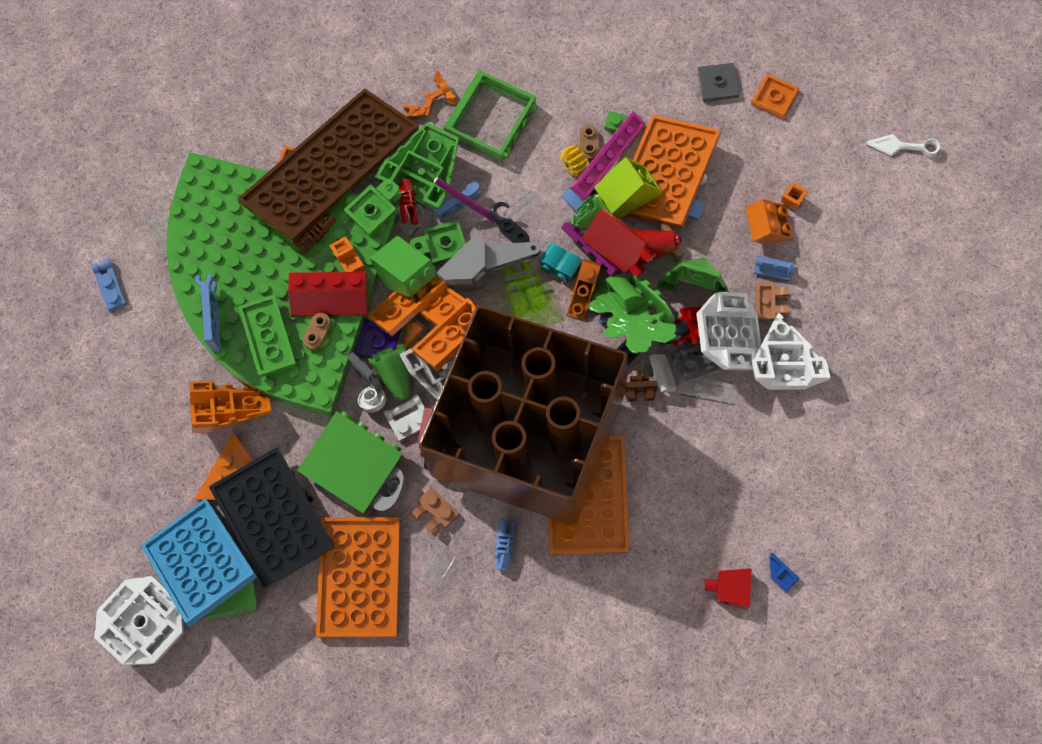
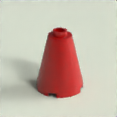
(660, 243)

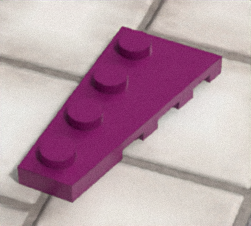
(576, 234)

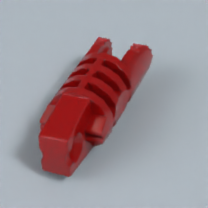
(407, 202)

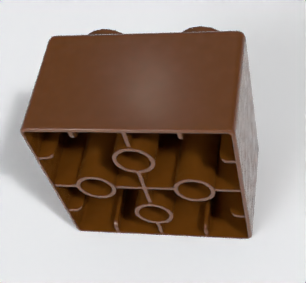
(525, 414)

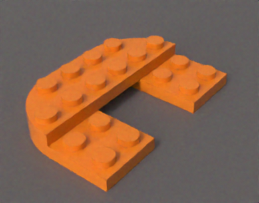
(438, 305)

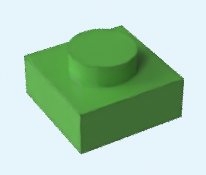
(613, 121)

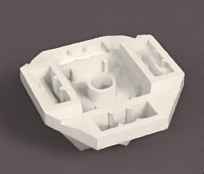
(119, 617)

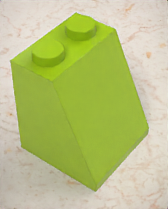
(627, 188)

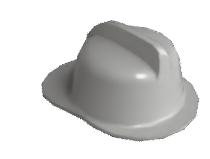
(391, 491)

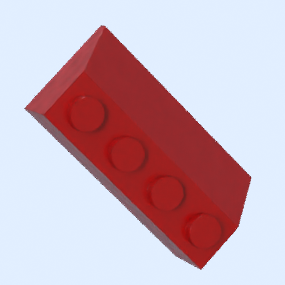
(328, 293)

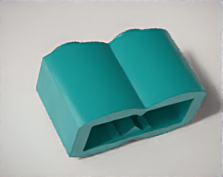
(560, 262)

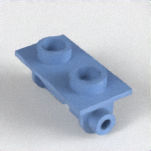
(774, 268)

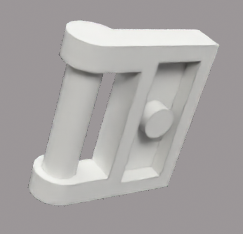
(409, 424)

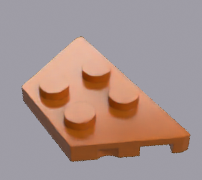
(231, 459)

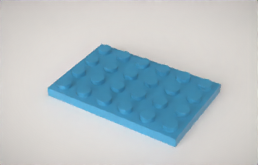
(198, 562)

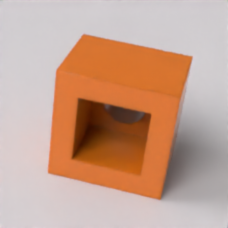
(794, 191)

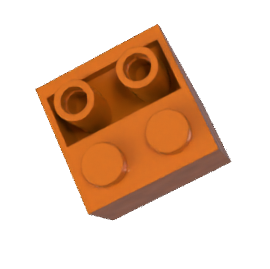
(768, 222)

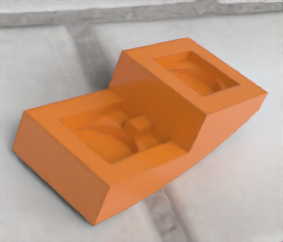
(347, 256)

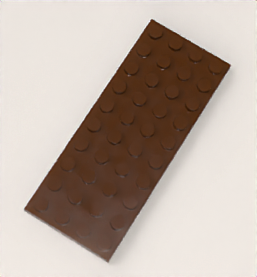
(328, 165)

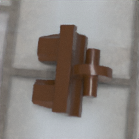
(641, 384)

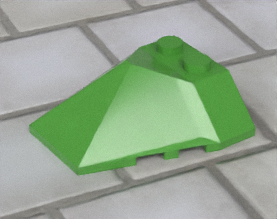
(422, 159)
(697, 272)

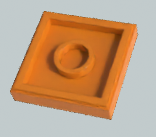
(775, 96)

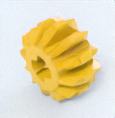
(574, 160)

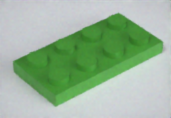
(267, 336)

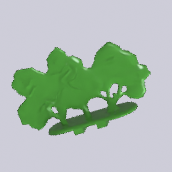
(638, 323)

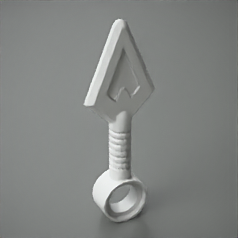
(891, 145)

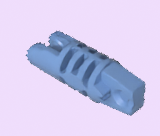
(504, 544)

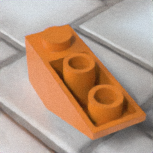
(584, 289)

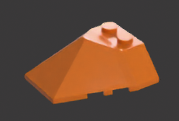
(224, 407)

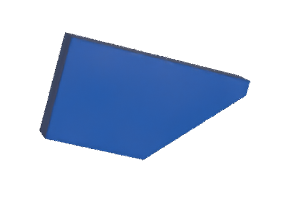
(781, 573)

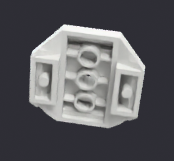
(729, 331)

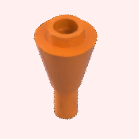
(413, 332)

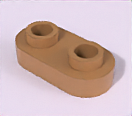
(589, 141)
(317, 330)

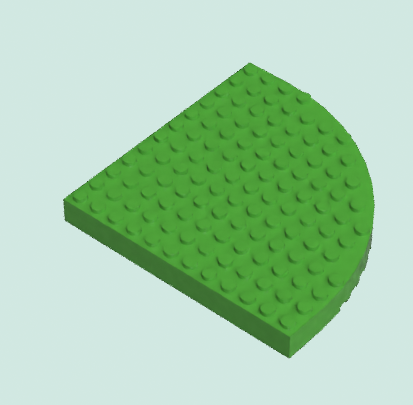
(253, 261)

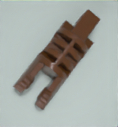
(315, 233)

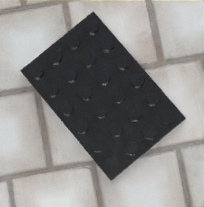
(271, 517)

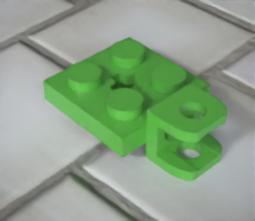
(381, 199)
(433, 236)

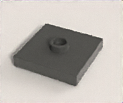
(718, 82)

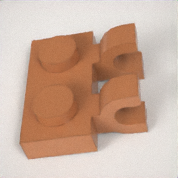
(765, 301)
(438, 507)

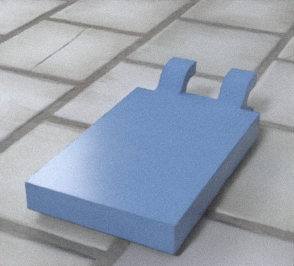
(210, 313)

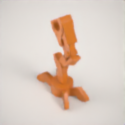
(416, 111)

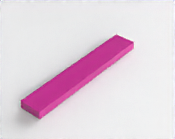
(608, 156)

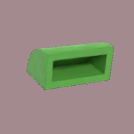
(624, 293)

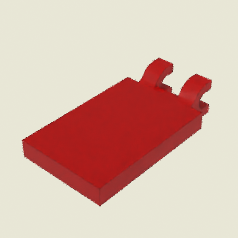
(618, 243)

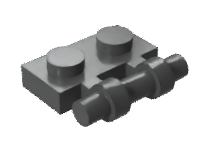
(693, 366)

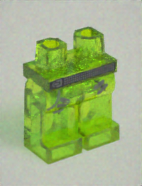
(523, 283)

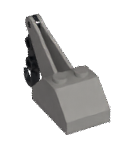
(475, 260)

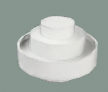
(371, 401)

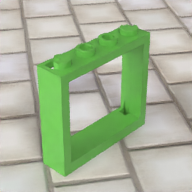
(480, 79)

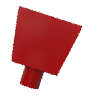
(731, 587)

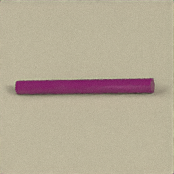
(457, 194)

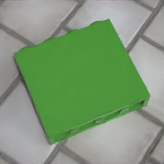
(350, 461)

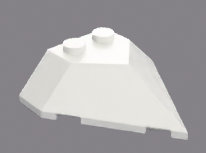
(788, 360)

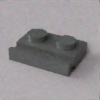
(365, 372)

